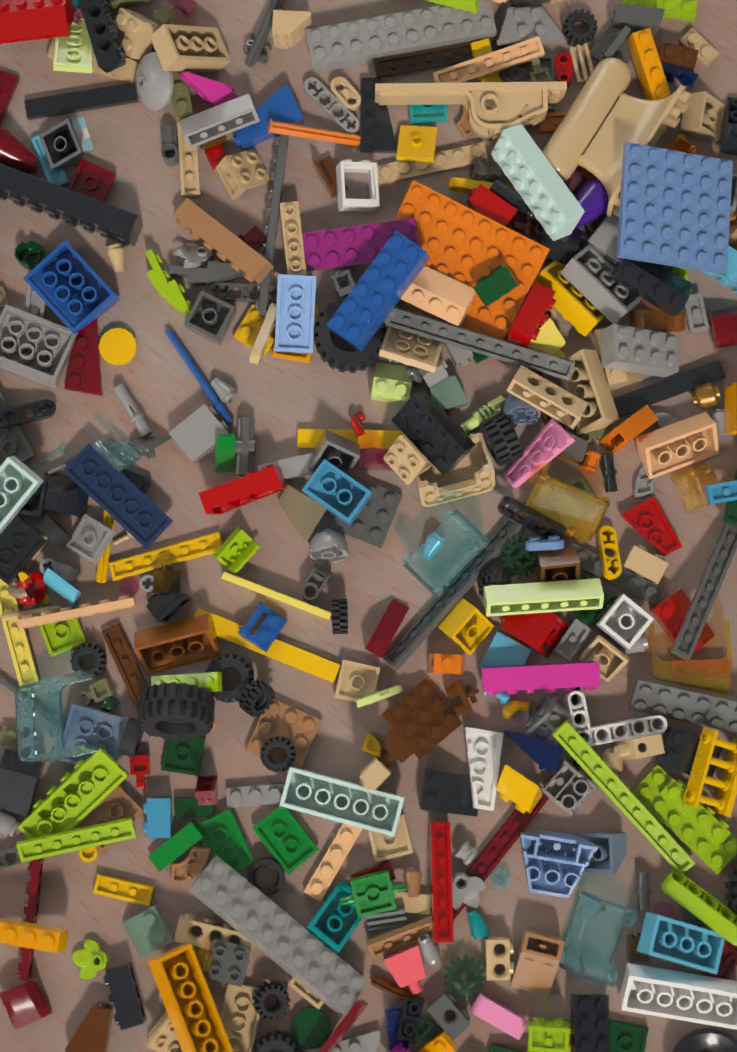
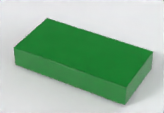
(225, 452)

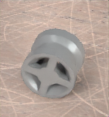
(466, 852)

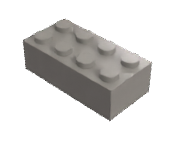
(589, 275)
(639, 350)

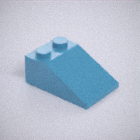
(337, 492)

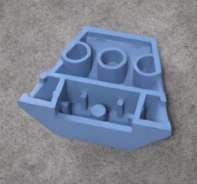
(555, 860)

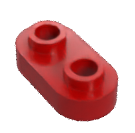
(563, 68)

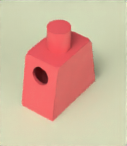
(407, 967)

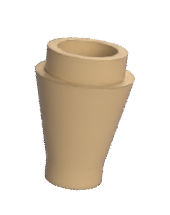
(117, 257)

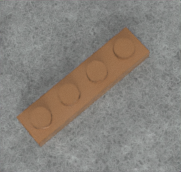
(399, 937)

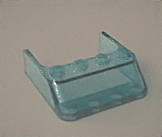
(41, 720)

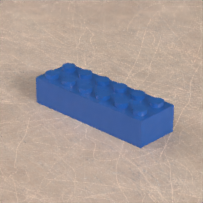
(378, 291)

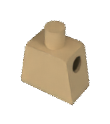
(634, 747)

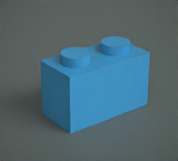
(159, 817)

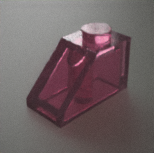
(373, 460)

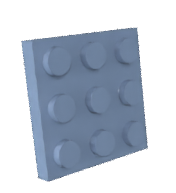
(93, 728)

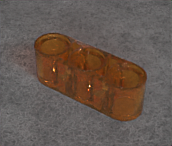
(657, 320)

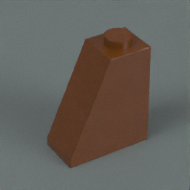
(94, 1030)

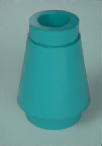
(477, 925)

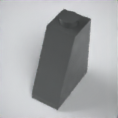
(637, 18)

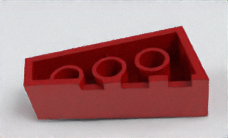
(243, 490)

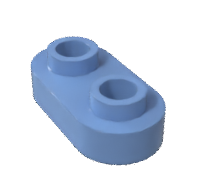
(537, 544)

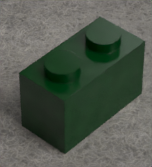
(496, 285)

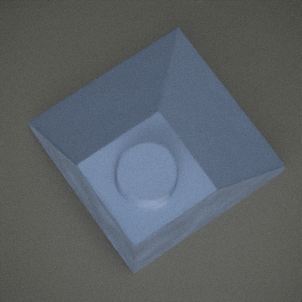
(610, 851)

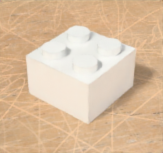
(625, 621)

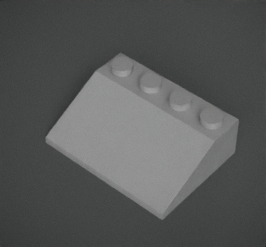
(34, 346)

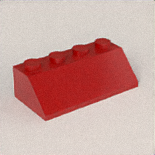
(34, 19)

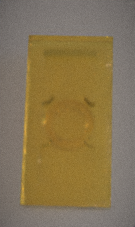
(204, 957)

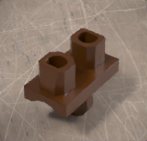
(463, 707)

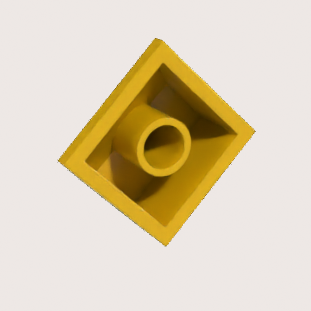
(466, 626)

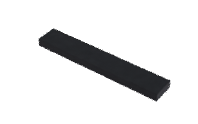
(81, 101)
(668, 388)

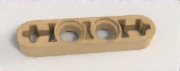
(264, 335)

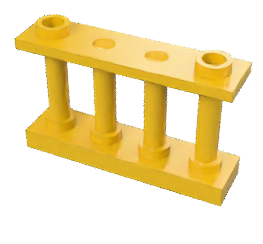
(727, 785)

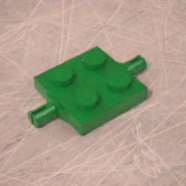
(373, 893)

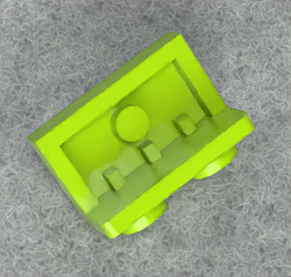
(236, 550)

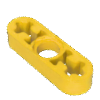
(606, 560)

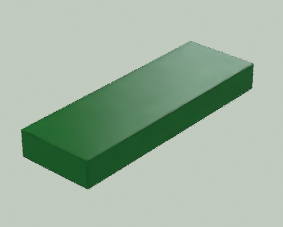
(176, 846)

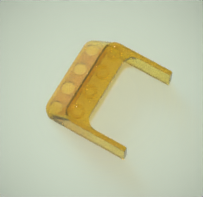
(703, 674)

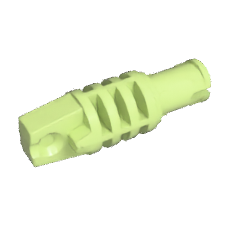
(483, 414)

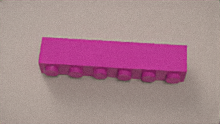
(540, 676)

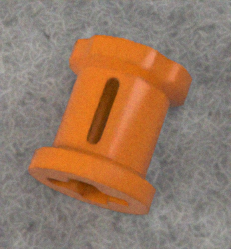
(590, 462)

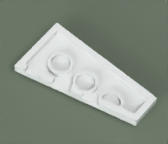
(483, 762)

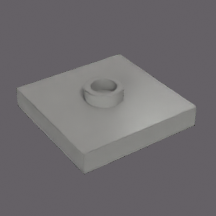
(91, 538)

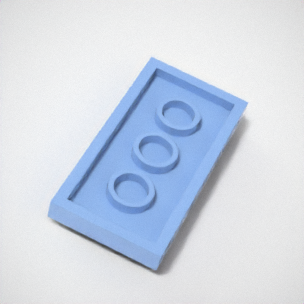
(295, 313)

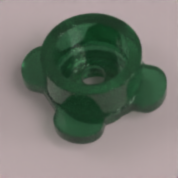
(109, 704)

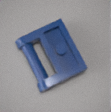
(267, 631)

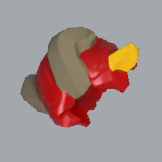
(29, 590)

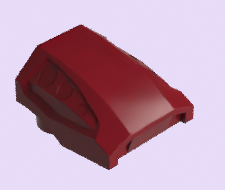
(723, 326)
(25, 1003)

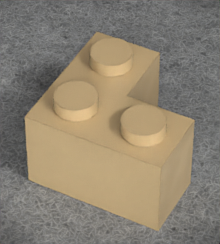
(137, 32)

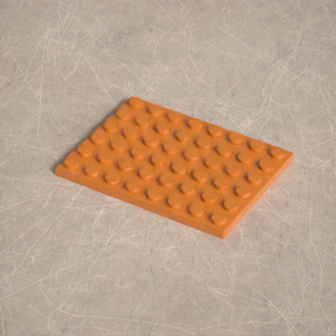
(471, 246)

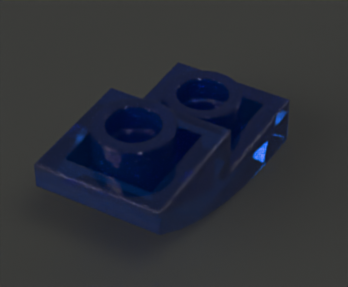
(684, 76)
(391, 1025)

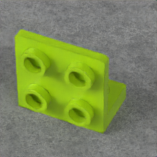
(548, 1035)

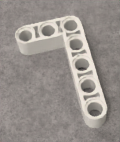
(609, 729)

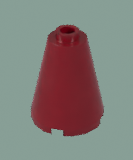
(16, 154)

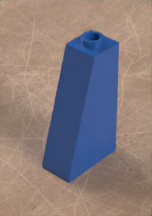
(280, 108)

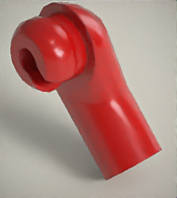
(356, 425)

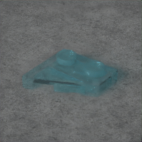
(118, 454)

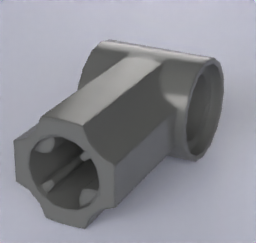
(169, 144)

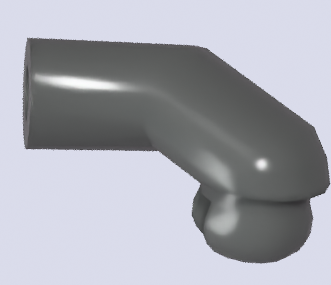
(413, 372)

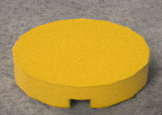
(118, 346)

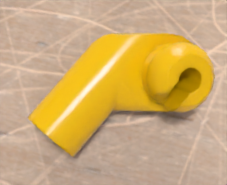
(514, 705)

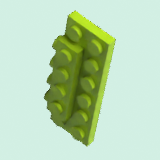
(74, 796)
(692, 825)

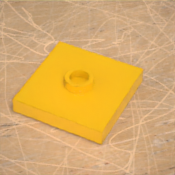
(417, 143)

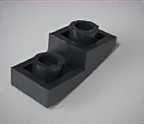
(409, 1020)

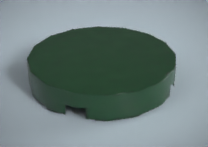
(310, 1027)

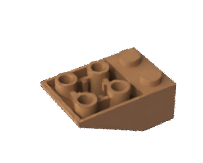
(537, 962)

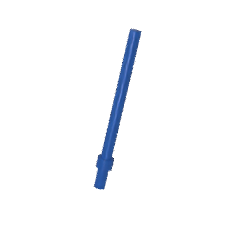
(219, 407)

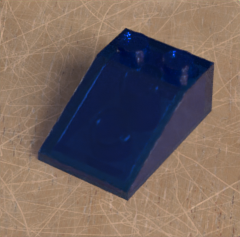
(540, 752)

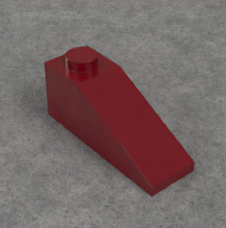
(387, 628)

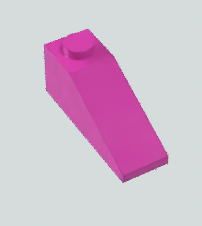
(210, 91)

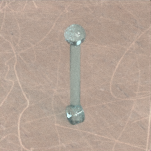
(63, 448)

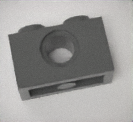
(452, 1026)

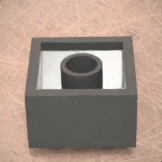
(337, 451)

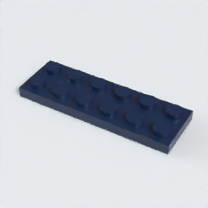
(118, 496)

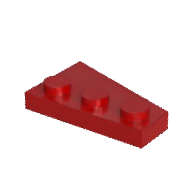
(653, 526)

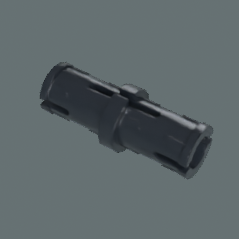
(609, 472)

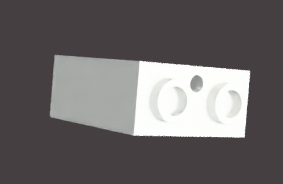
(358, 205)

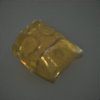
(692, 485)

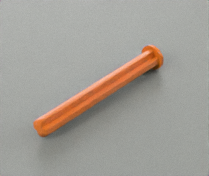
(313, 133)

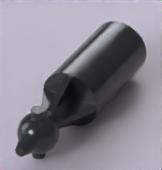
(511, 197)

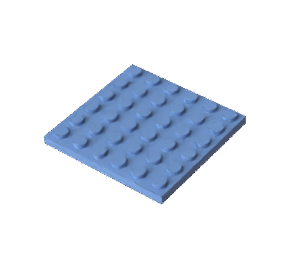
(674, 208)

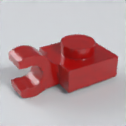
(140, 766)

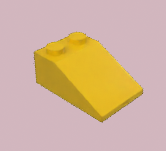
(518, 789)

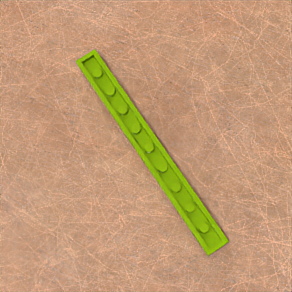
(623, 797)

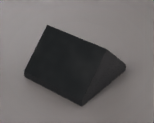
(62, 145)
(563, 248)

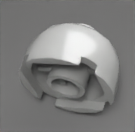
(328, 546)

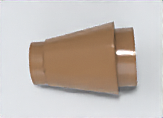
(412, 878)

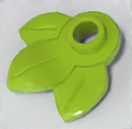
(87, 960)

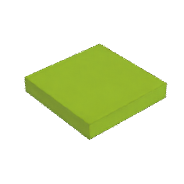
(63, 636)

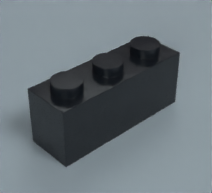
(125, 996)

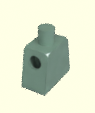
(448, 394)

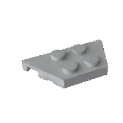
(526, 23)
(359, 1043)

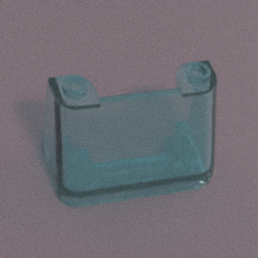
(445, 552)
(594, 937)

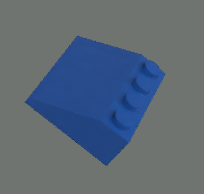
(71, 287)

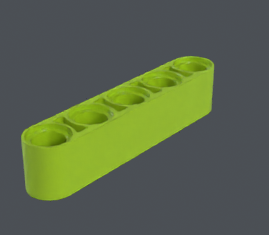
(701, 905)

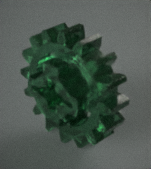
(516, 551)
(472, 977)

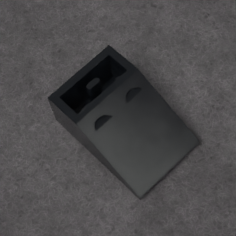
(728, 139)

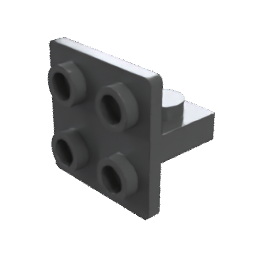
(612, 44)
(546, 717)
(228, 962)

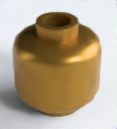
(706, 395)

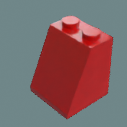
(491, 206)
(536, 630)

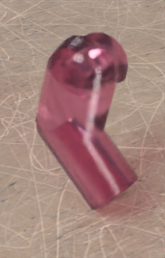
(78, 16)

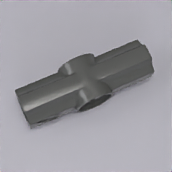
(245, 446)

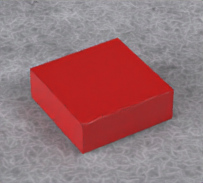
(215, 155)

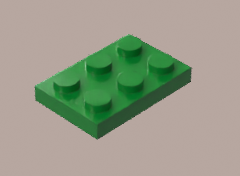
(285, 839)
(226, 840)

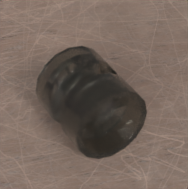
(484, 170)

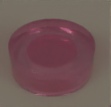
(129, 586)
(664, 909)

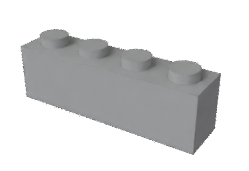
(219, 121)

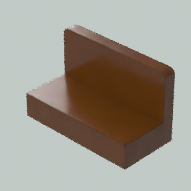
(327, 173)

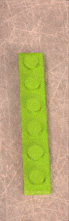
(76, 839)

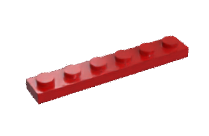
(441, 882)

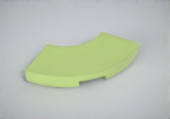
(379, 695)

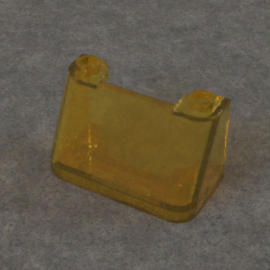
(567, 505)

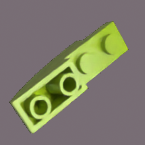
(169, 291)

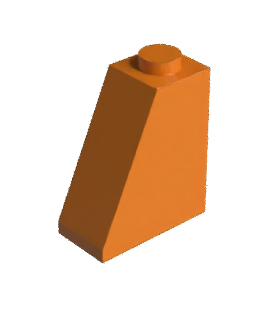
(629, 429)

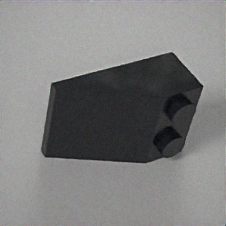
(681, 750)
(18, 782)
(447, 793)

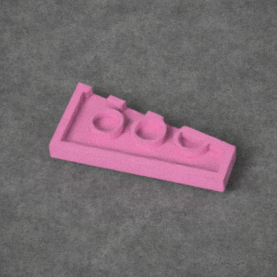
(542, 450)

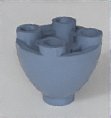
(520, 412)

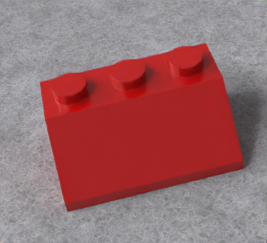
(532, 315)
(671, 614)

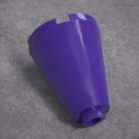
(593, 199)

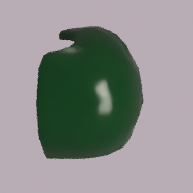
(29, 254)

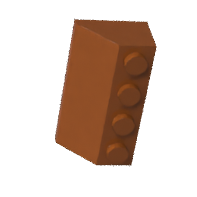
(176, 644)

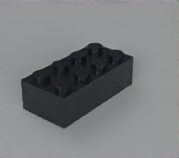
(433, 432)

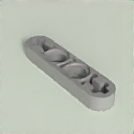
(331, 106)

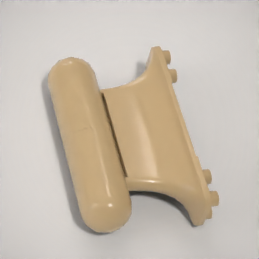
(604, 121)

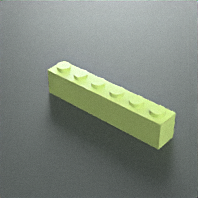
(543, 597)

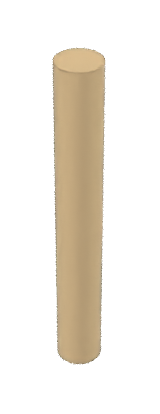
(36, 612)

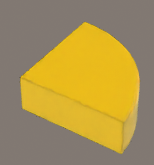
(372, 745)

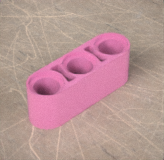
(499, 1016)

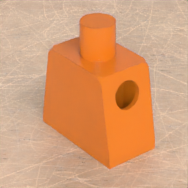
(446, 663)

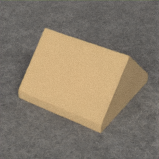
(608, 656)

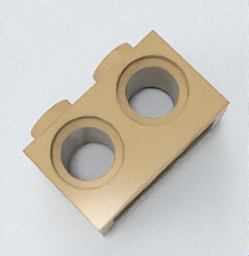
(493, 958)

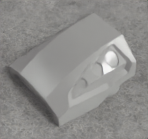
(568, 788)

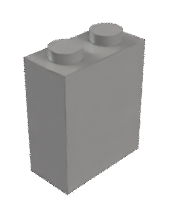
(198, 433)

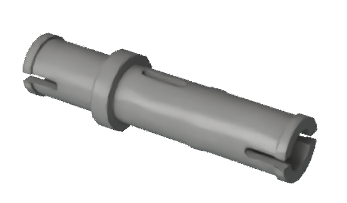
(136, 416)

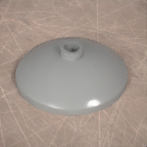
(153, 83)

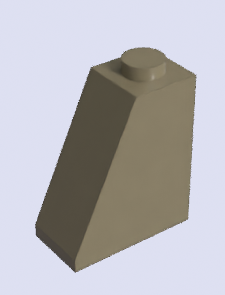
(302, 511)

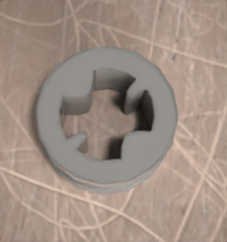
(144, 579)

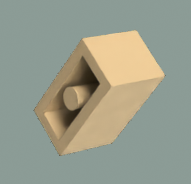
(645, 564)

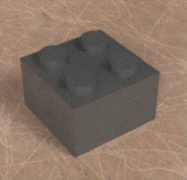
(210, 317)

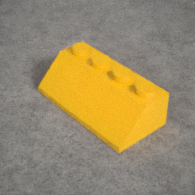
(569, 302)

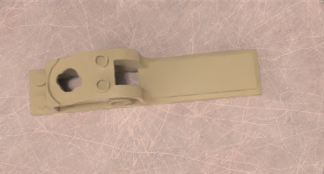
(504, 100)

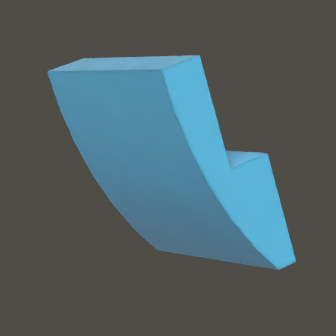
(61, 587)
(505, 652)

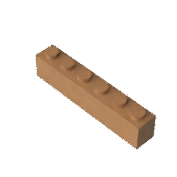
(223, 241)

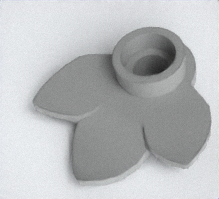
(193, 254)
(467, 892)

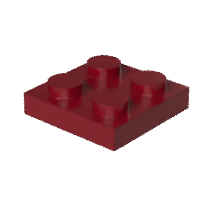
(92, 180)

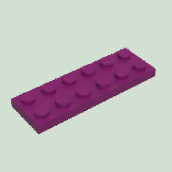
(352, 244)

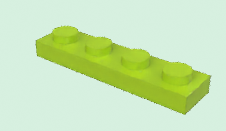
(674, 9)
(210, 681)

